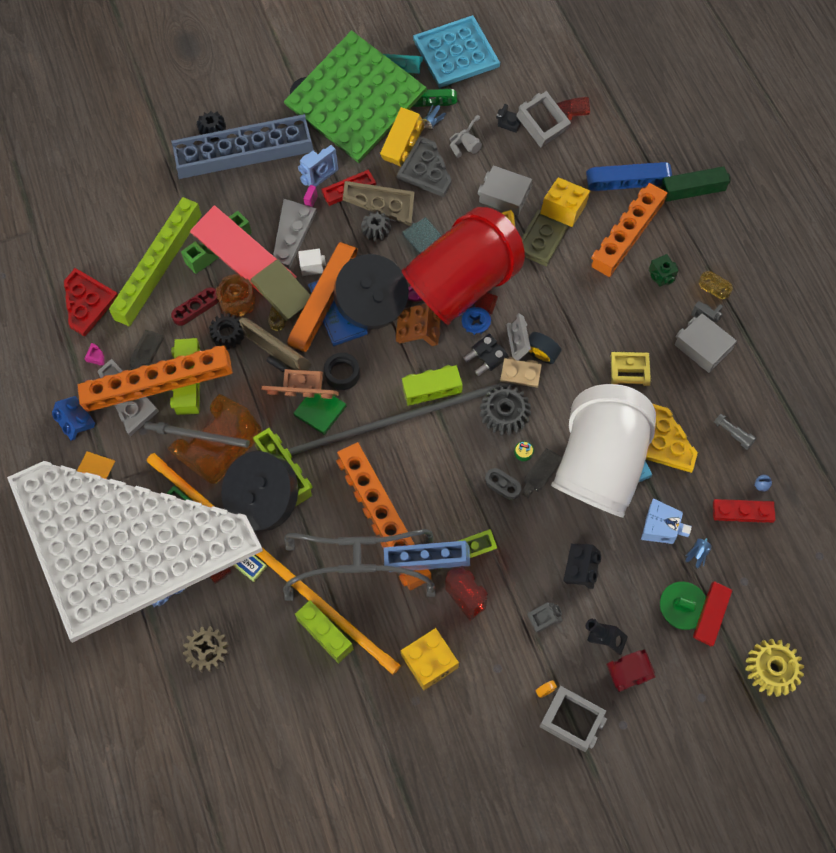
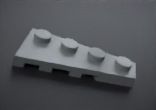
(292, 229)
(134, 412)

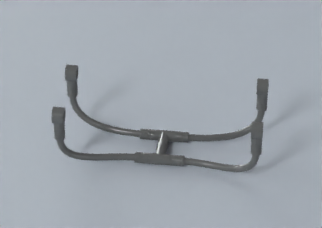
(356, 567)

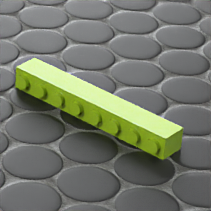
(155, 262)

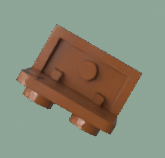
(418, 323)

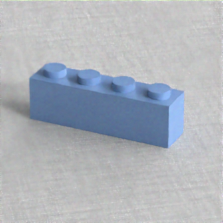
(428, 556)

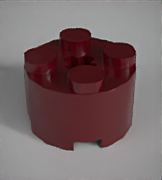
(631, 670)

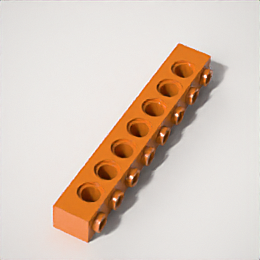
(183, 376)
(352, 456)

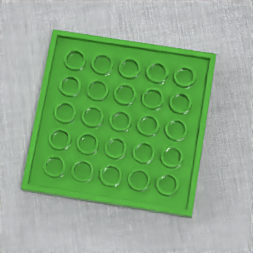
(355, 96)

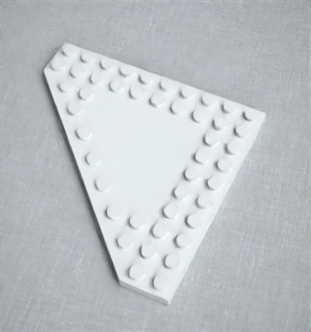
(119, 544)

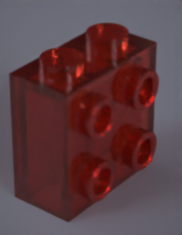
(465, 592)

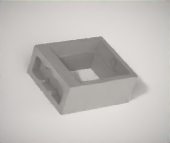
(533, 128)
(566, 736)

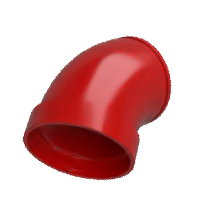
(466, 262)

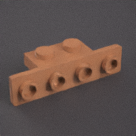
(301, 382)

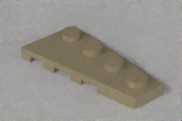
(393, 202)

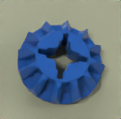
(476, 313)

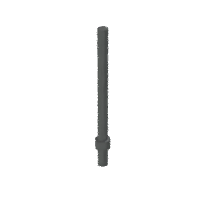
(164, 428)

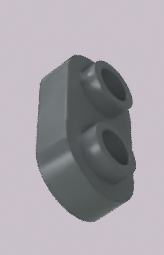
(504, 483)

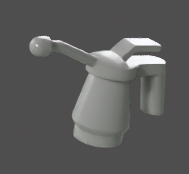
(470, 142)

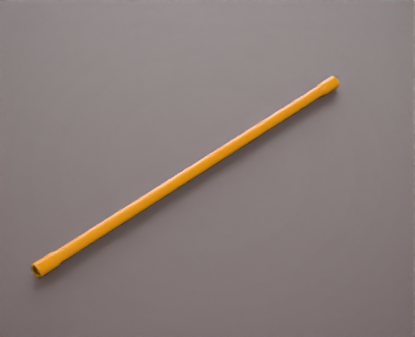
(383, 658)

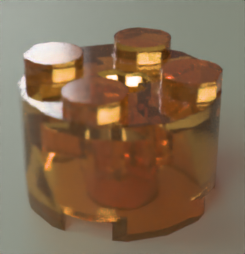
(235, 295)

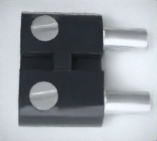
(489, 352)

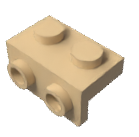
(521, 372)

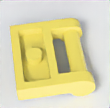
(630, 363)

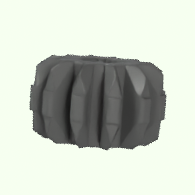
(376, 226)

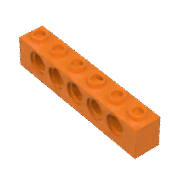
(646, 207)

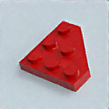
(86, 301)

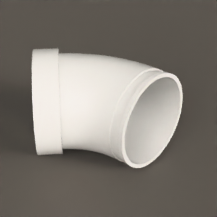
(606, 446)

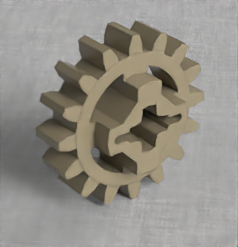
(207, 640)

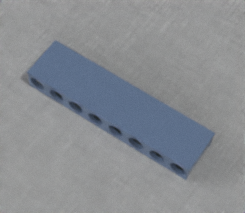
(242, 149)

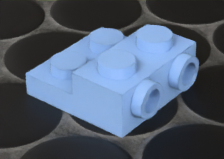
(318, 167)

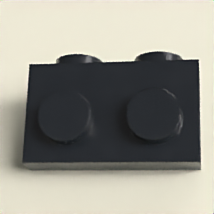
(582, 565)

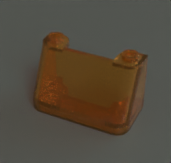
(212, 458)

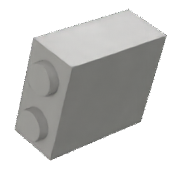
(504, 190)
(705, 342)

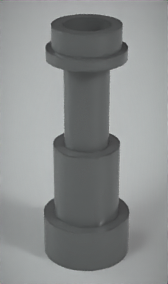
(740, 435)

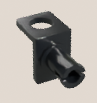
(605, 635)

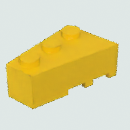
(402, 136)

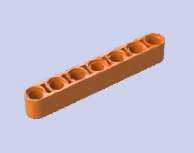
(320, 299)

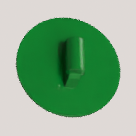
(682, 605)

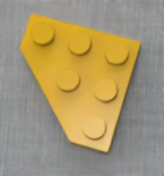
(670, 443)

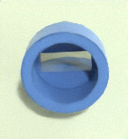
(763, 485)

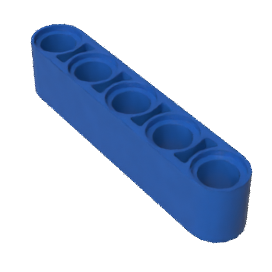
(627, 176)

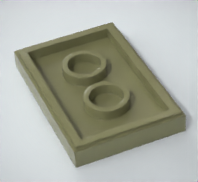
(543, 238)
(281, 289)

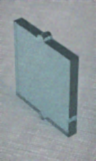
(421, 234)

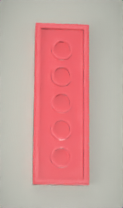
(232, 244)

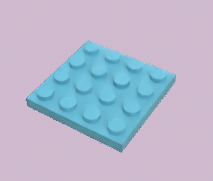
(456, 51)

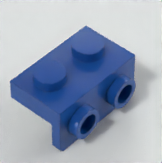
(72, 417)

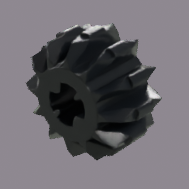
(211, 123)

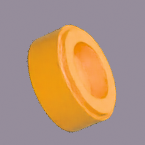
(546, 689)

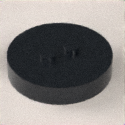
(370, 291)
(260, 488)

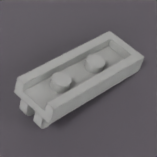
(518, 337)

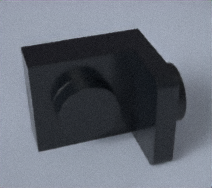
(507, 119)

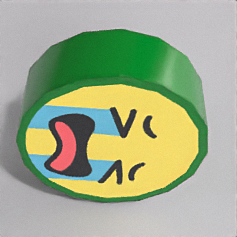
(524, 451)

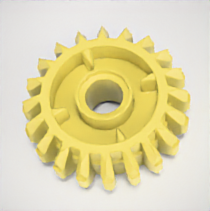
(775, 653)

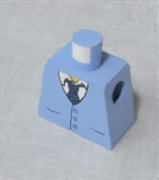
(664, 524)

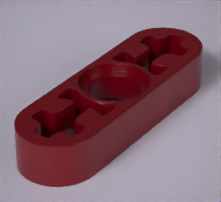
(181, 309)

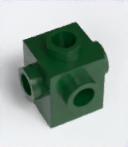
(663, 270)

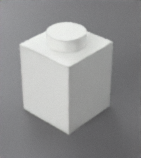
(311, 262)

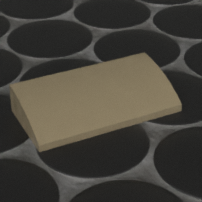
(273, 345)

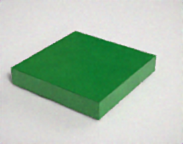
(320, 412)

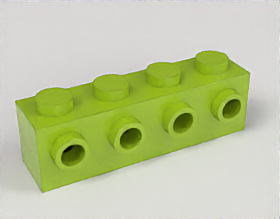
(271, 443)

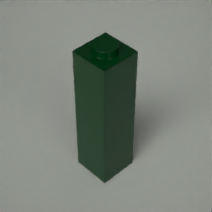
(695, 183)

